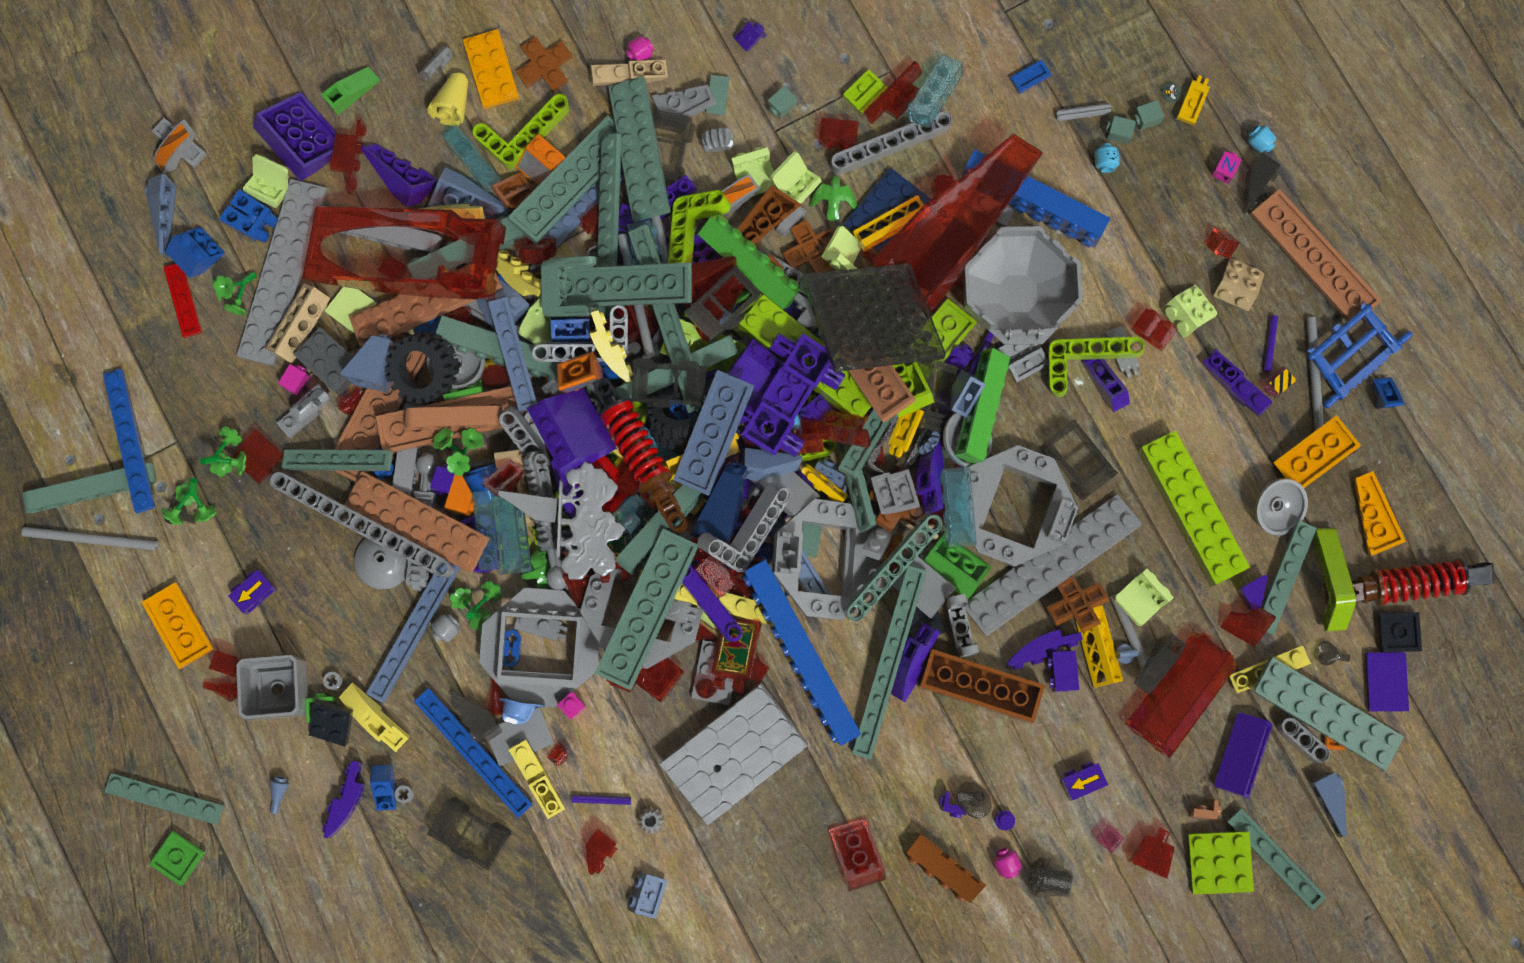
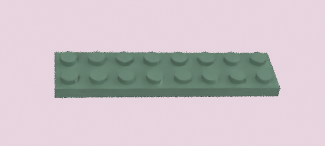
(639, 149)
(563, 186)
(630, 285)
(646, 609)
(1327, 714)

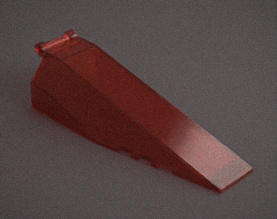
(956, 221)

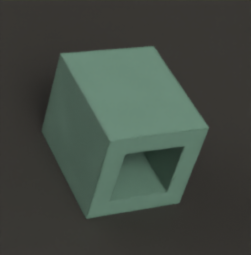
(781, 102)
(1148, 115)
(1120, 129)

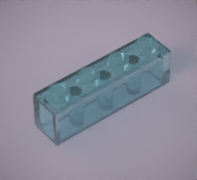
(958, 507)
(511, 537)

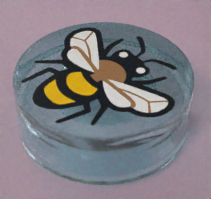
(1171, 93)

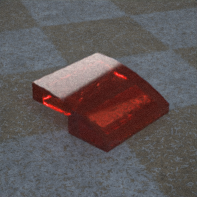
(260, 456)

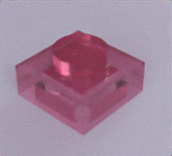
(1110, 839)

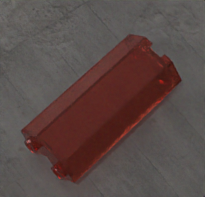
(1182, 694)

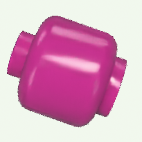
(639, 49)
(1007, 863)

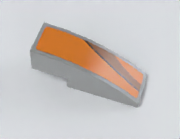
(174, 147)
(740, 192)

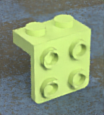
(757, 165)
(794, 178)
(268, 181)
(842, 250)
(1189, 310)
(535, 325)
(1143, 597)

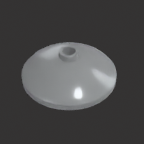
(469, 370)
(951, 436)
(1289, 506)
(376, 574)

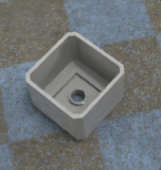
(256, 683)

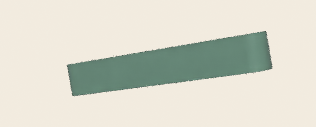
(705, 357)
(79, 490)
(642, 545)
(902, 563)

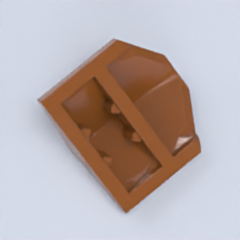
(513, 190)

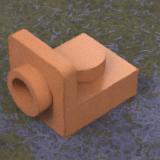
(1203, 812)

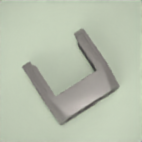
(955, 602)

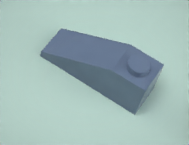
(764, 466)
(1331, 797)

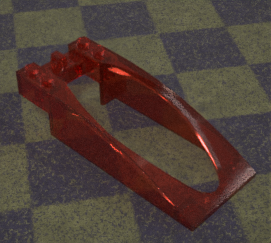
(483, 233)

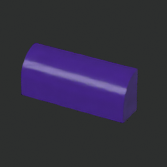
(1243, 755)

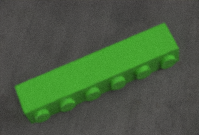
(751, 262)
(978, 425)

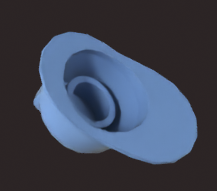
(517, 712)

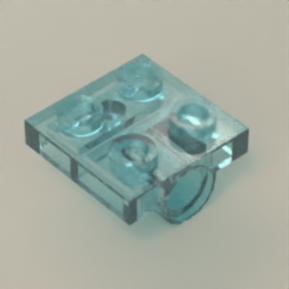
(633, 516)

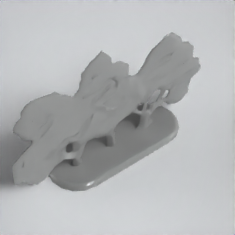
(591, 525)

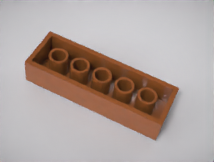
(982, 686)

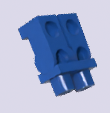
(255, 220)

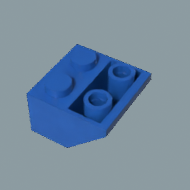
(194, 251)
(570, 330)

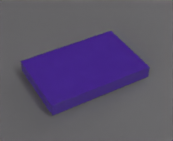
(1387, 682)

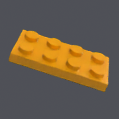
(491, 69)
(1317, 452)
(177, 625)

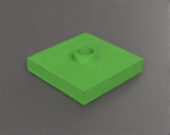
(177, 858)

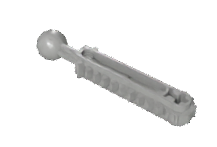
(426, 465)
(540, 485)

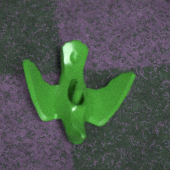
(834, 194)
(539, 569)

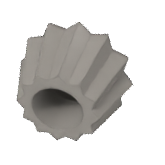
(651, 820)

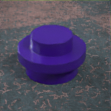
(1005, 820)

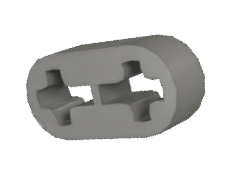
(792, 220)

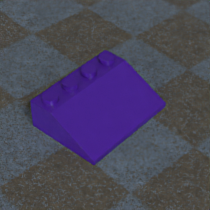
(297, 134)
(756, 367)
(571, 429)

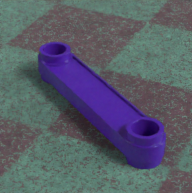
(711, 605)

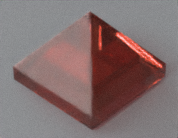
(559, 755)

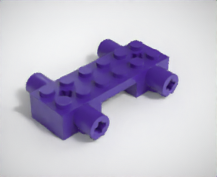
(788, 394)

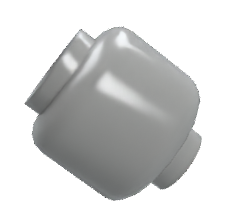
(445, 628)

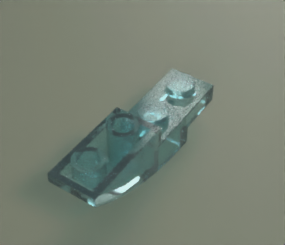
(471, 158)
(486, 525)

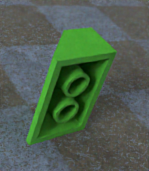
(958, 566)

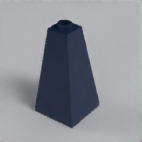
(724, 505)

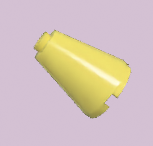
(450, 101)

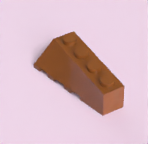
(767, 214)
(945, 868)

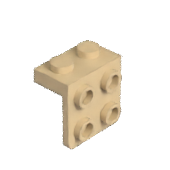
(1239, 284)

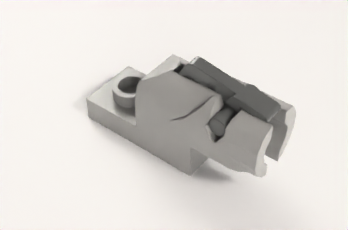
(304, 411)

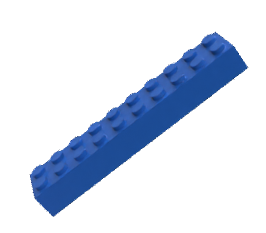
(801, 652)

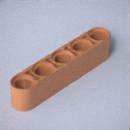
(452, 417)

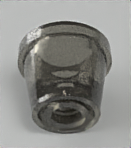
(1049, 879)

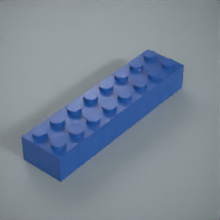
(1054, 209)

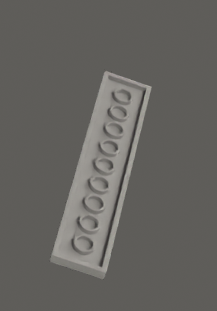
(281, 270)
(1043, 573)

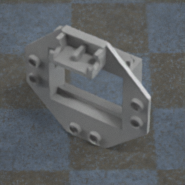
(1057, 517)
(856, 567)
(595, 609)
(538, 687)

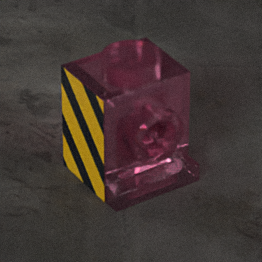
(1279, 382)

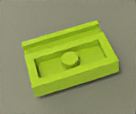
(864, 91)

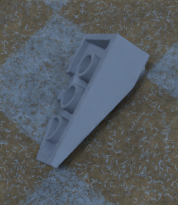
(457, 189)
(161, 203)
(517, 304)

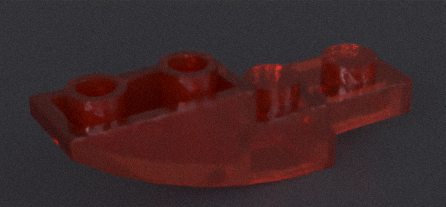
(727, 297)

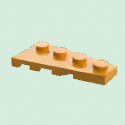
(1377, 518)

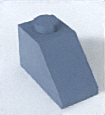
(965, 393)

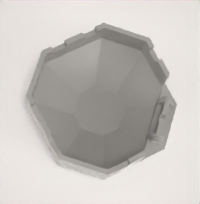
(1022, 285)

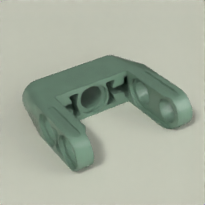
(555, 286)

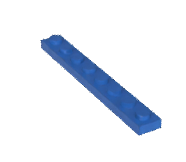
(129, 441)
(473, 753)

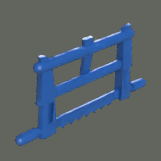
(1377, 328)

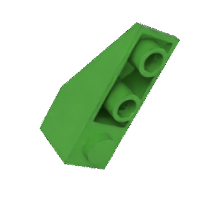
(349, 89)

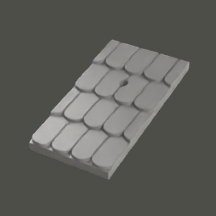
(747, 744)

